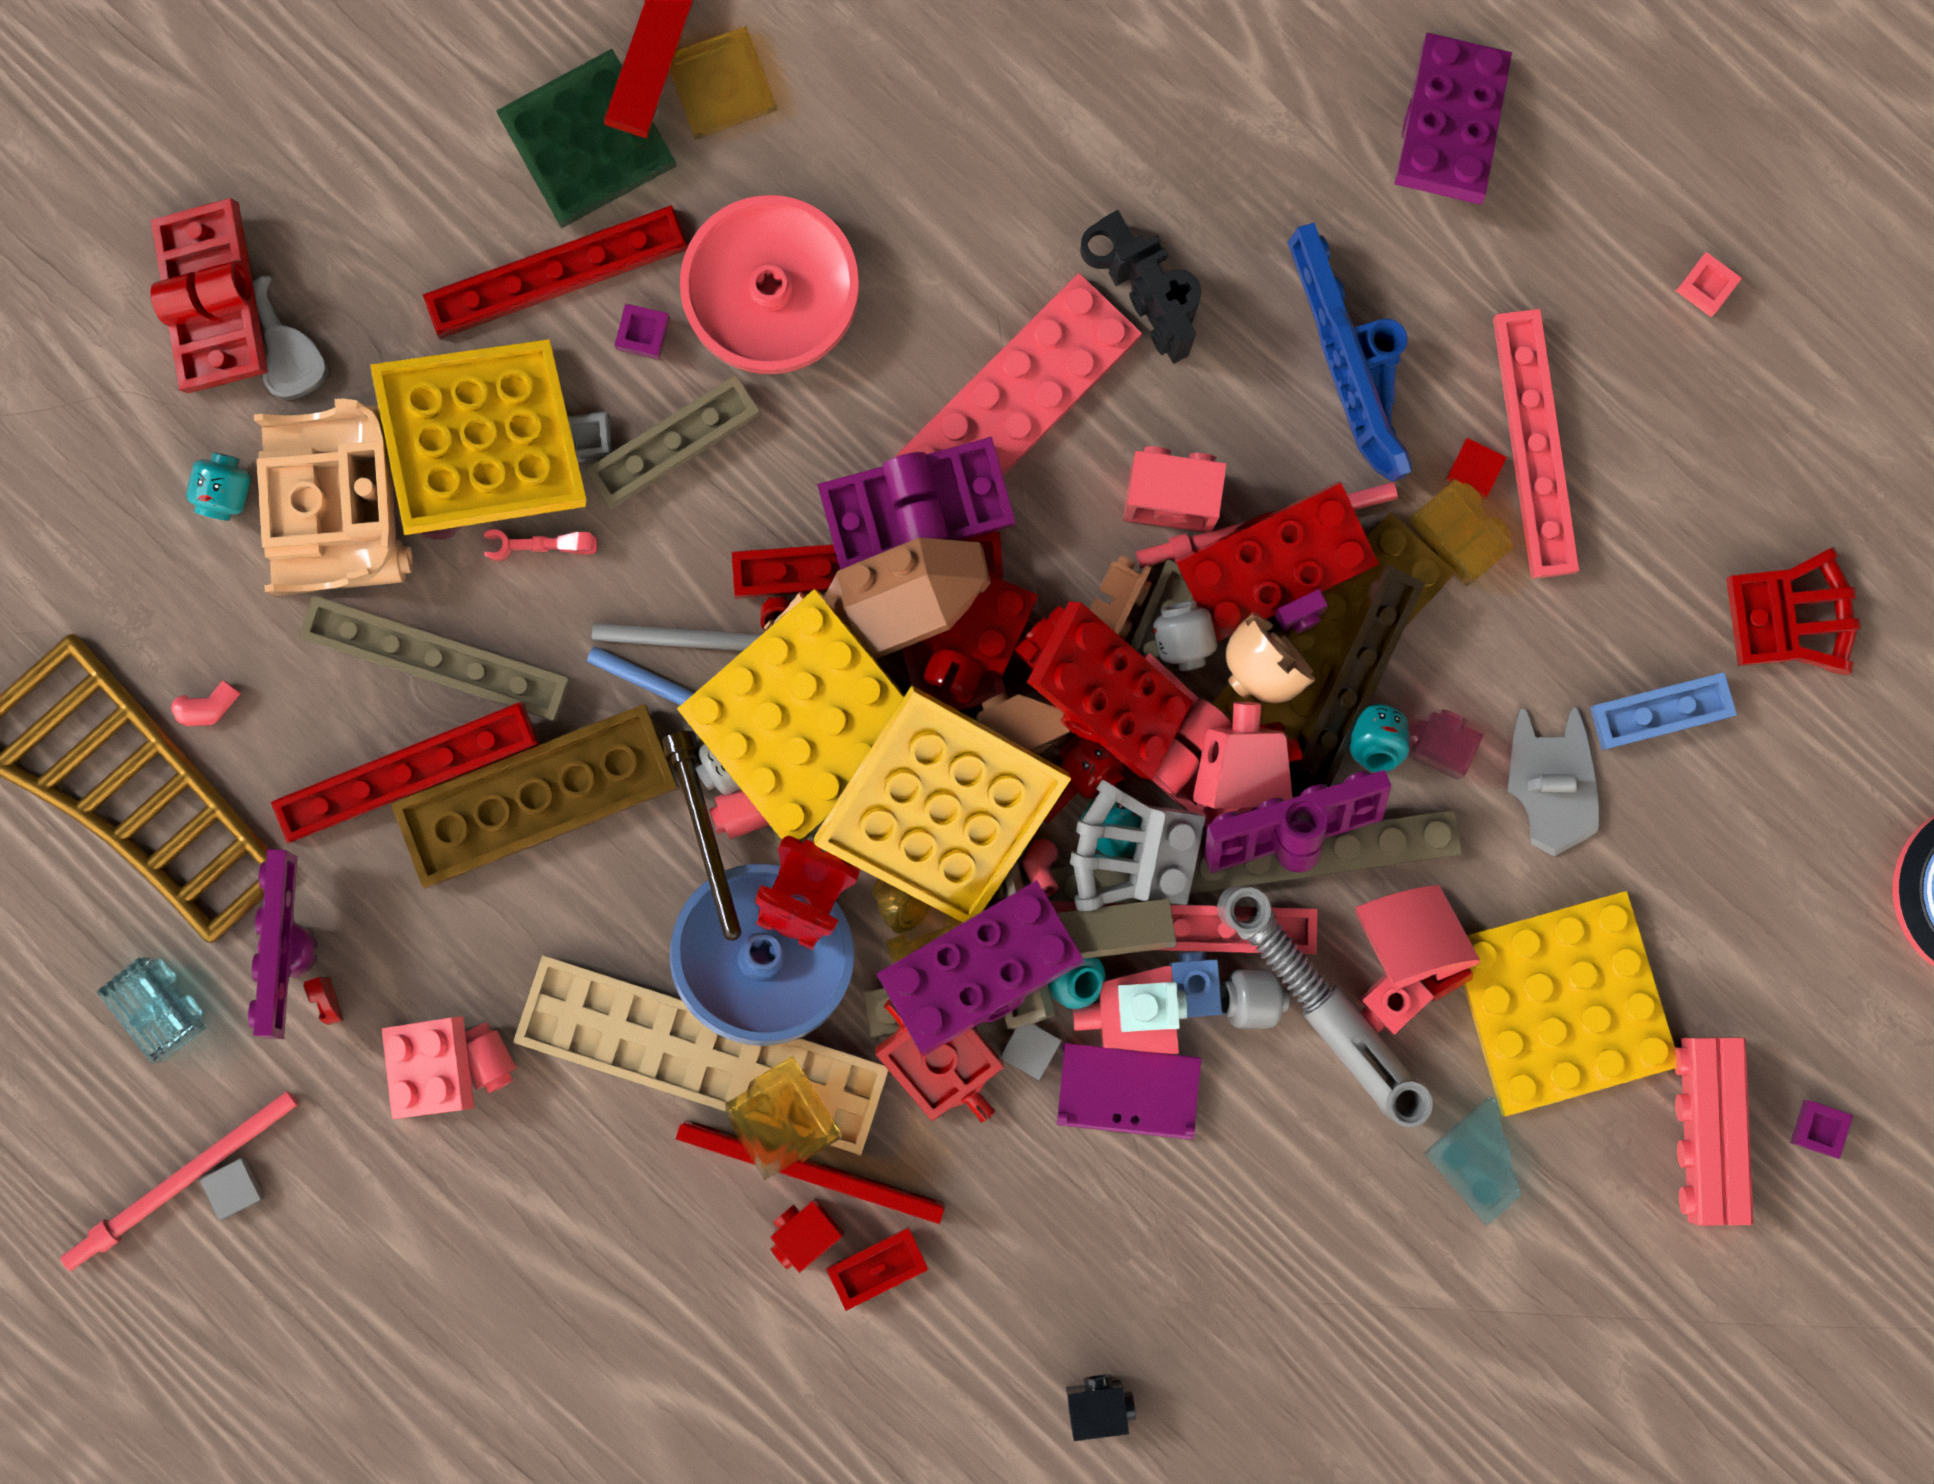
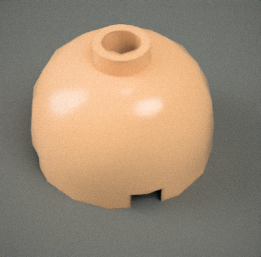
(1265, 663)

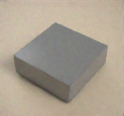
(591, 436)
(1030, 1050)
(232, 1189)

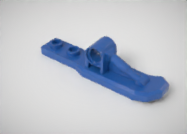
(1358, 368)

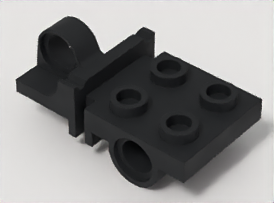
(1165, 298)

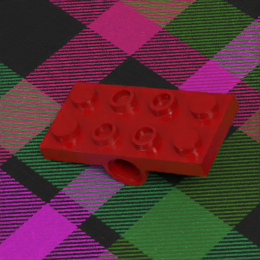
(207, 296)
(1278, 559)
(1109, 691)

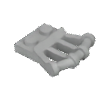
(1162, 855)

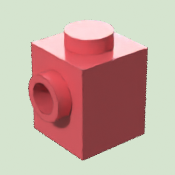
(1392, 1009)

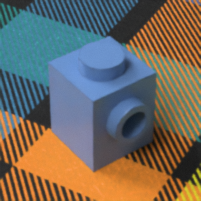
(1199, 981)

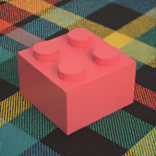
(1174, 490)

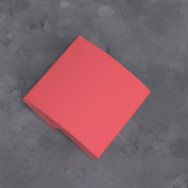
(1416, 935)

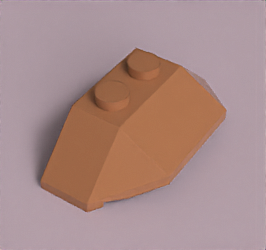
(908, 592)

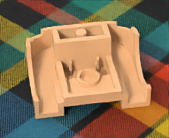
(328, 501)

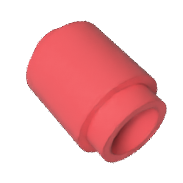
(736, 815)
(488, 1058)

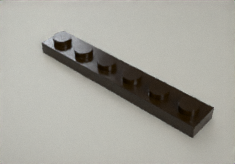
(1354, 677)

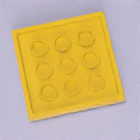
(477, 436)
(795, 715)
(941, 806)
(1567, 1004)

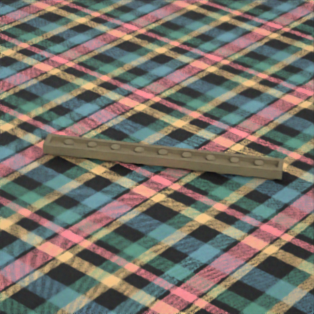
(1366, 847)

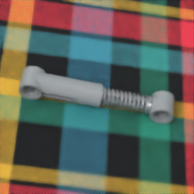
(1328, 1010)

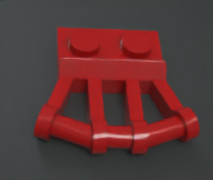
(1766, 616)

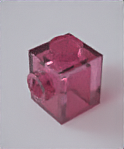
(1444, 743)

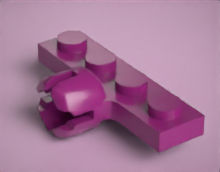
(283, 947)

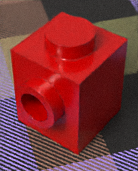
(803, 1235)

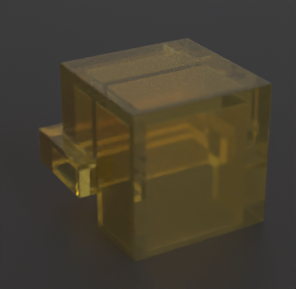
(781, 1119)

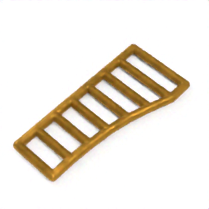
(119, 837)

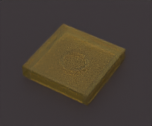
(721, 83)

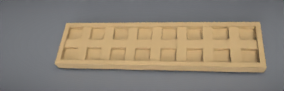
(664, 1047)

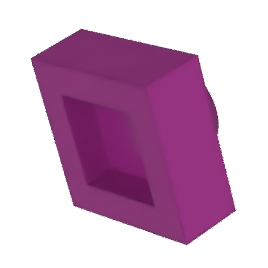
(642, 331)
(1301, 613)
(1821, 1129)

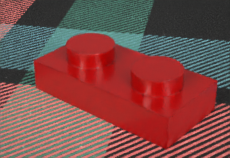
(877, 1268)

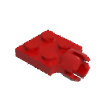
(979, 641)

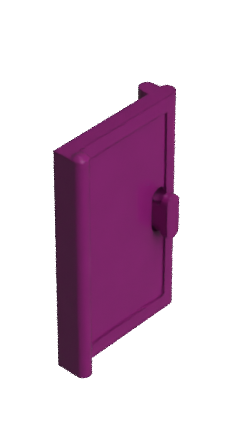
(1119, 1086)

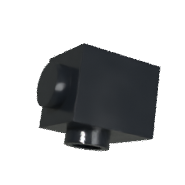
(1099, 1408)

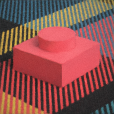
(1708, 284)

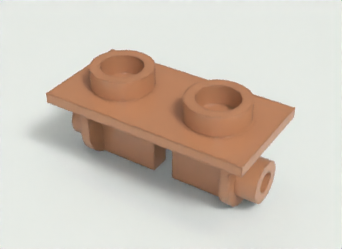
(1126, 589)

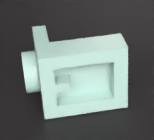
(1151, 1006)

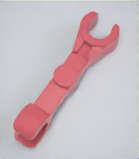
(575, 543)

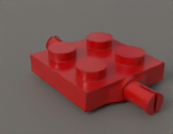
(944, 1076)

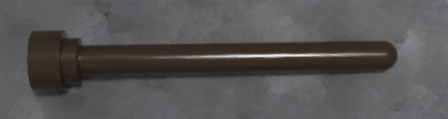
(682, 751)

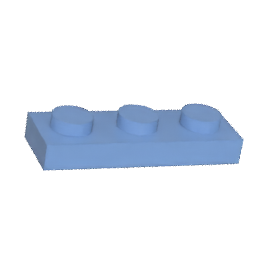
(1663, 711)

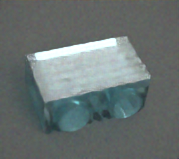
(153, 1008)

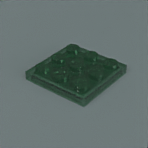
(571, 149)

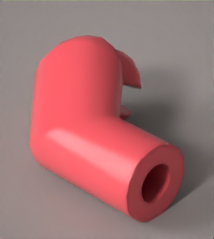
(205, 710)
(1037, 864)

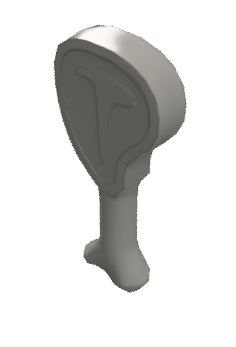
(293, 359)

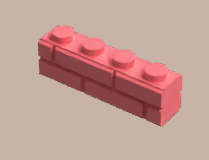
(1714, 1131)

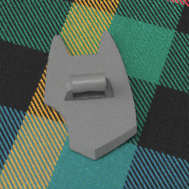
(1555, 784)

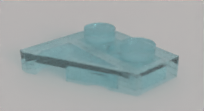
(1477, 1162)

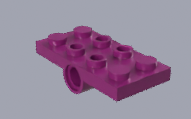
(1453, 118)
(917, 495)
(1298, 825)
(980, 968)

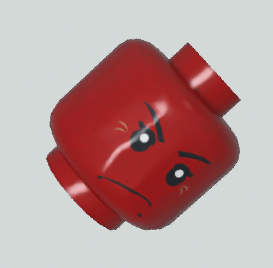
(1089, 764)

